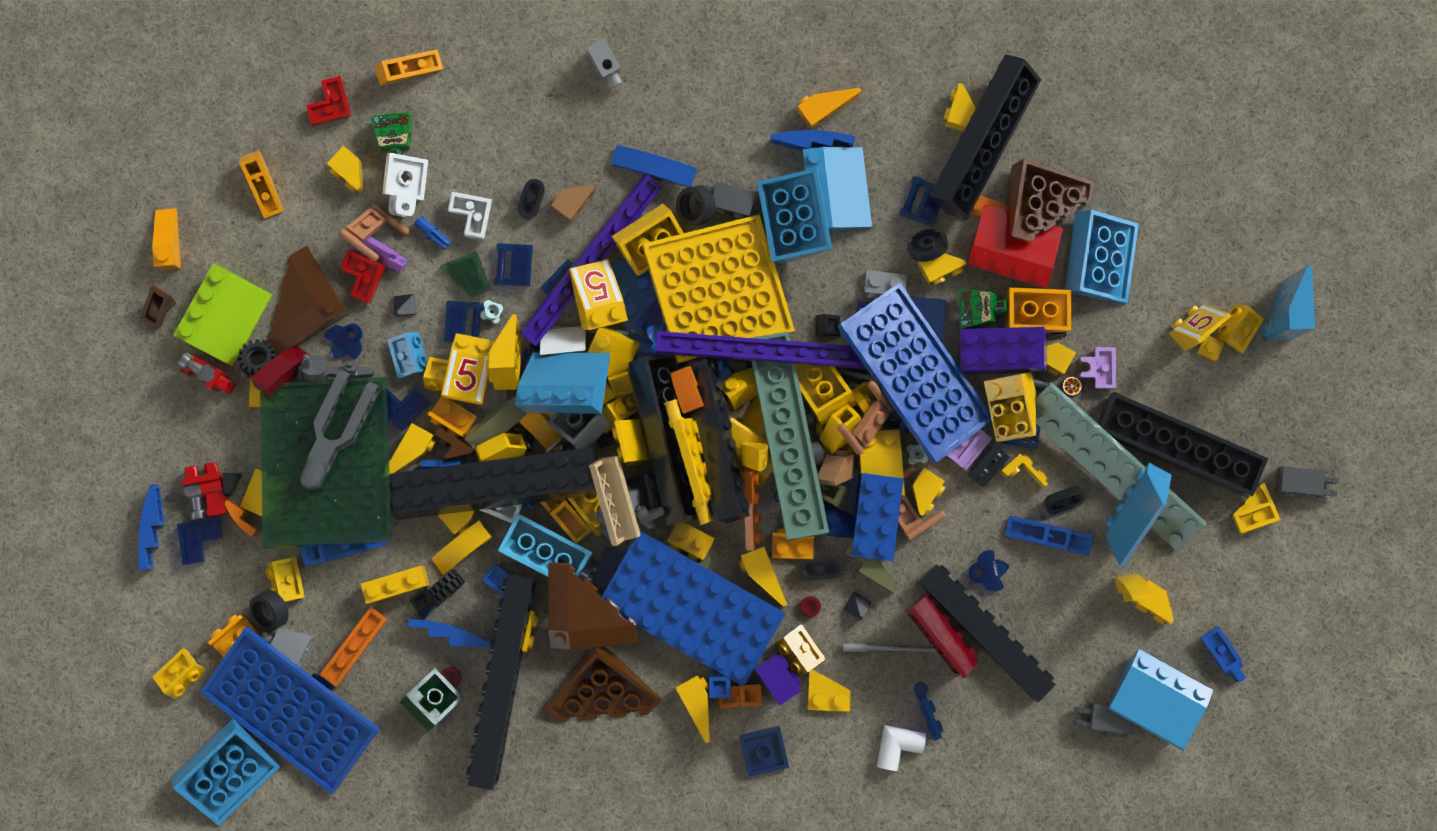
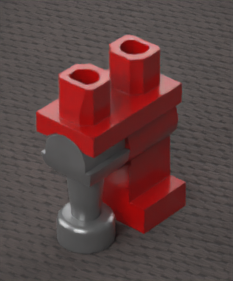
(206, 373)
(205, 486)

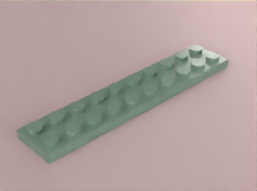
(790, 447)
(1109, 461)

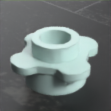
(497, 309)
(912, 456)

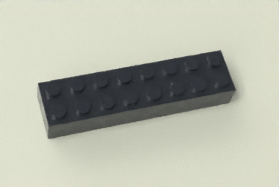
(985, 137)
(653, 388)
(1182, 445)

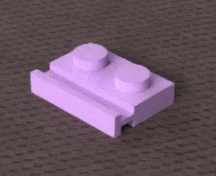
(969, 450)

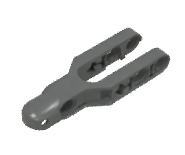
(324, 450)

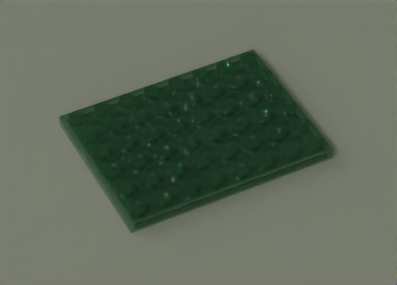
(355, 494)

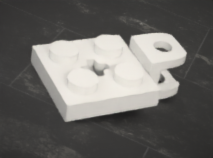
(404, 194)

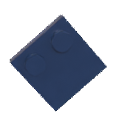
(934, 312)
(764, 751)

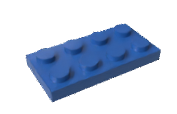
(877, 517)

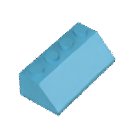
(539, 546)

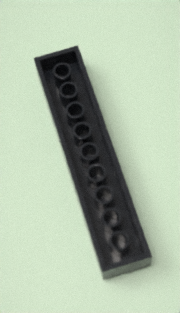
(492, 484)
(501, 682)

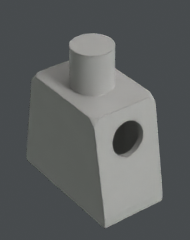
(600, 54)
(290, 643)

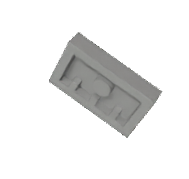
(879, 282)

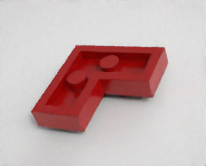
(335, 105)
(368, 274)

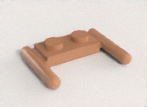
(367, 225)
(869, 423)
(908, 518)

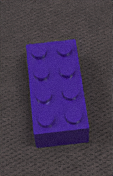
(1004, 350)
(778, 679)

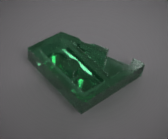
(468, 273)

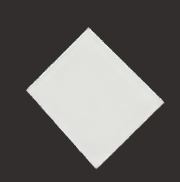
(563, 340)

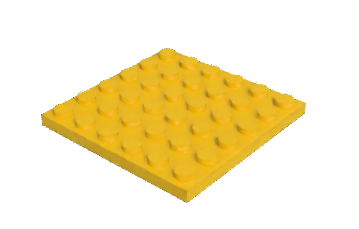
(718, 282)

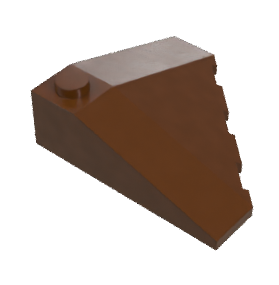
(1042, 197)
(306, 303)
(580, 616)
(601, 686)

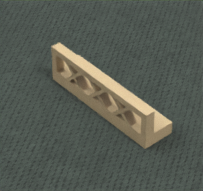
(617, 499)

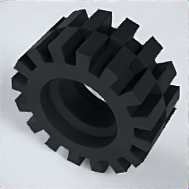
(251, 350)
(445, 587)

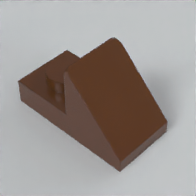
(156, 306)
(457, 449)

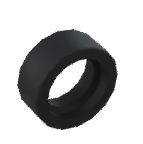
(683, 205)
(277, 607)

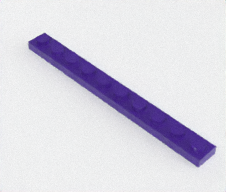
(596, 251)
(757, 350)

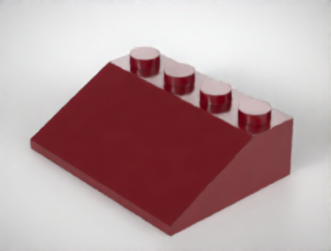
(941, 636)

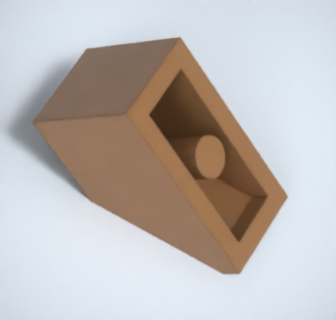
(572, 201)
(837, 468)

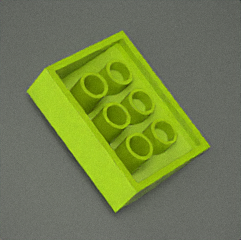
(223, 314)

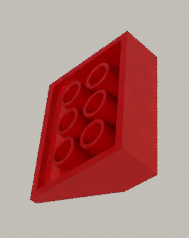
(1014, 258)

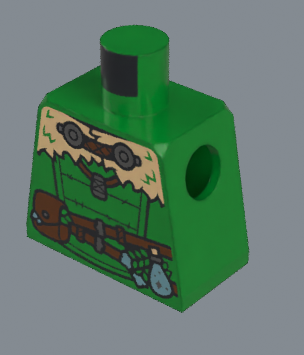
(393, 131)
(979, 308)

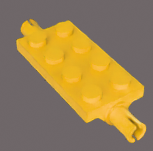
(693, 458)

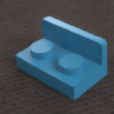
(407, 354)

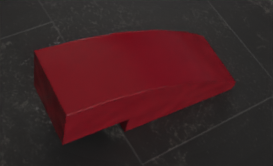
(278, 371)

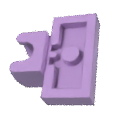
(1101, 367)

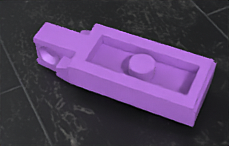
(386, 255)

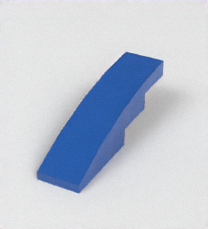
(805, 139)
(654, 165)
(151, 518)
(1049, 535)
(456, 635)

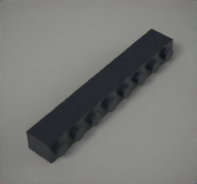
(718, 444)
(986, 633)

